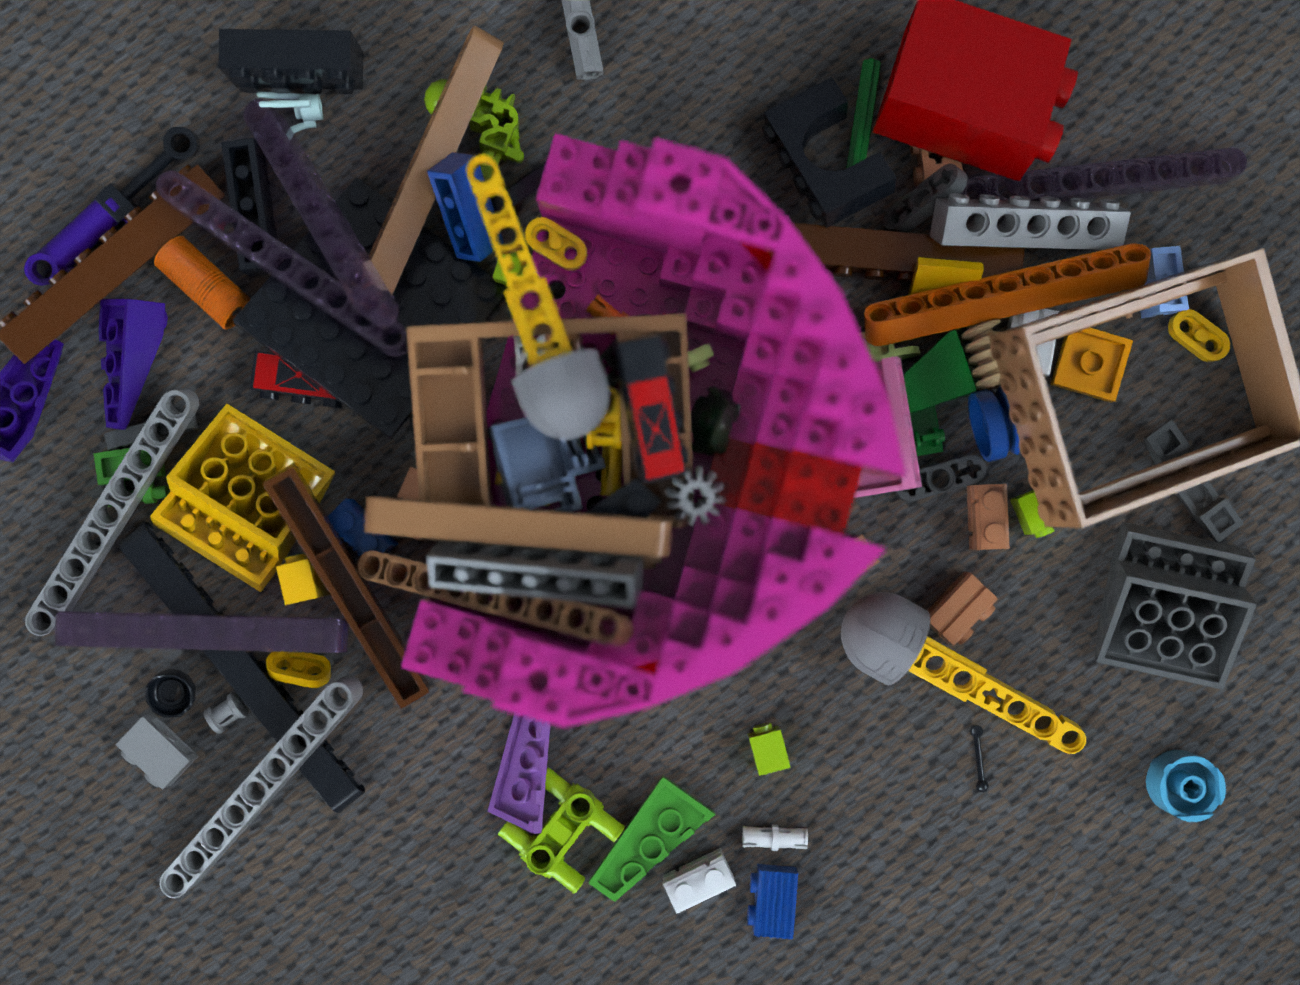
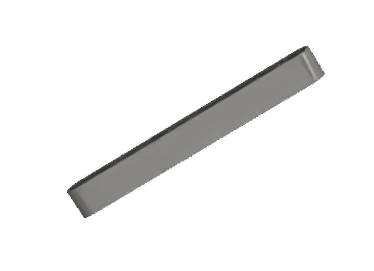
(125, 502)
(249, 796)

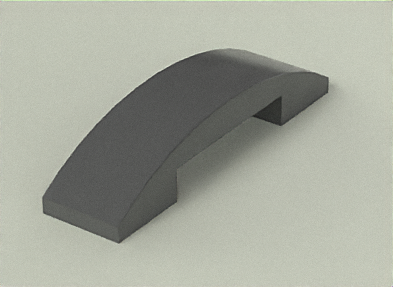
(1202, 501)

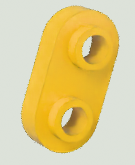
(557, 244)
(1199, 333)
(299, 668)

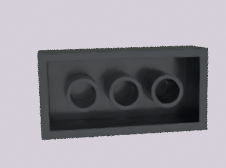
(291, 60)

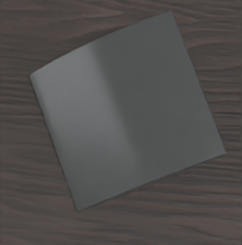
(1174, 605)

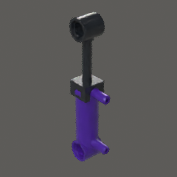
(104, 212)

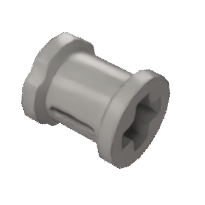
(225, 713)

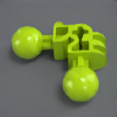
(490, 110)

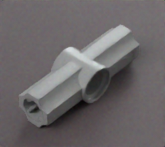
(585, 45)

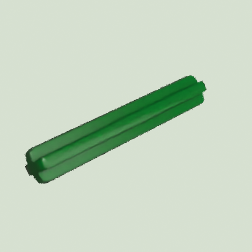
(864, 111)

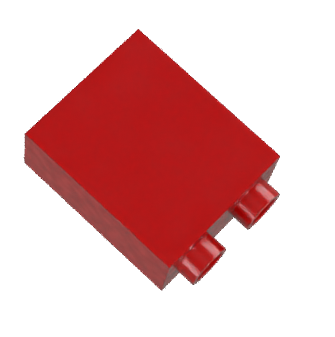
(977, 88)

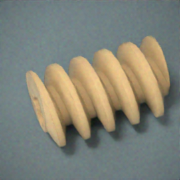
(980, 346)

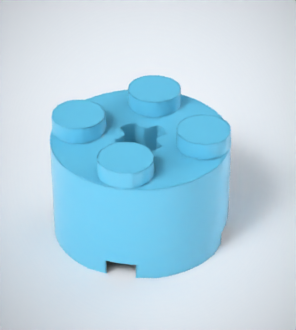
(1189, 801)

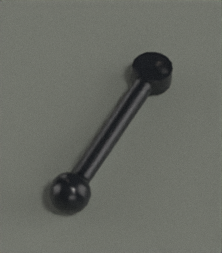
(977, 731)

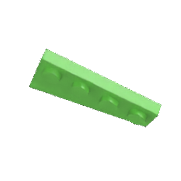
(655, 830)

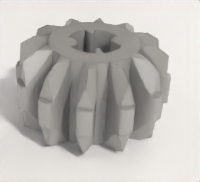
(704, 505)

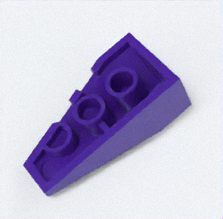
(132, 340)
(23, 398)

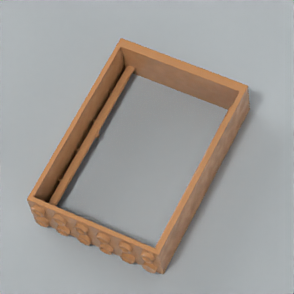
(1263, 361)

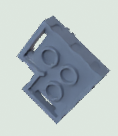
(540, 467)

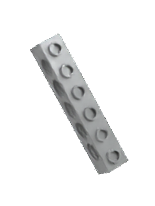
(1105, 231)

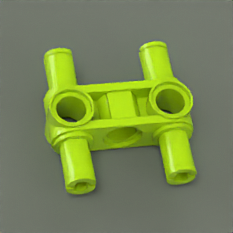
(561, 831)

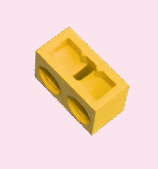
(300, 580)

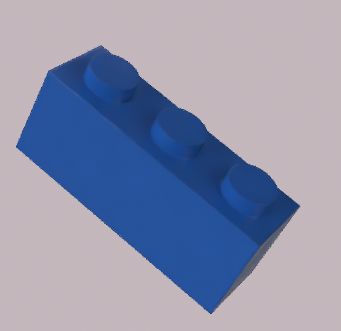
(460, 207)

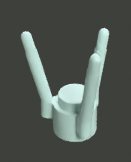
(306, 107)

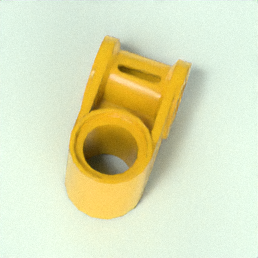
(610, 424)

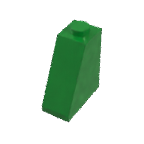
(939, 375)

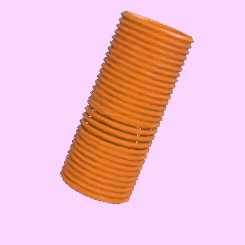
(191, 271)

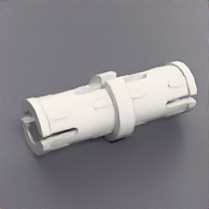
(774, 837)

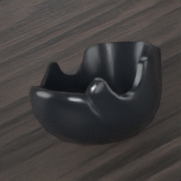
(162, 690)

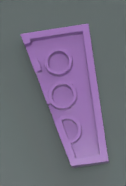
(522, 775)

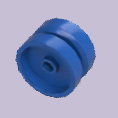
(992, 424)

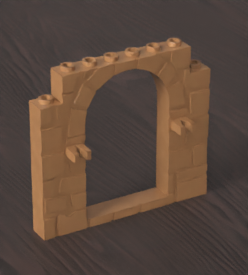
(453, 410)

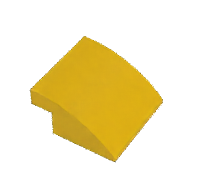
(220, 497)

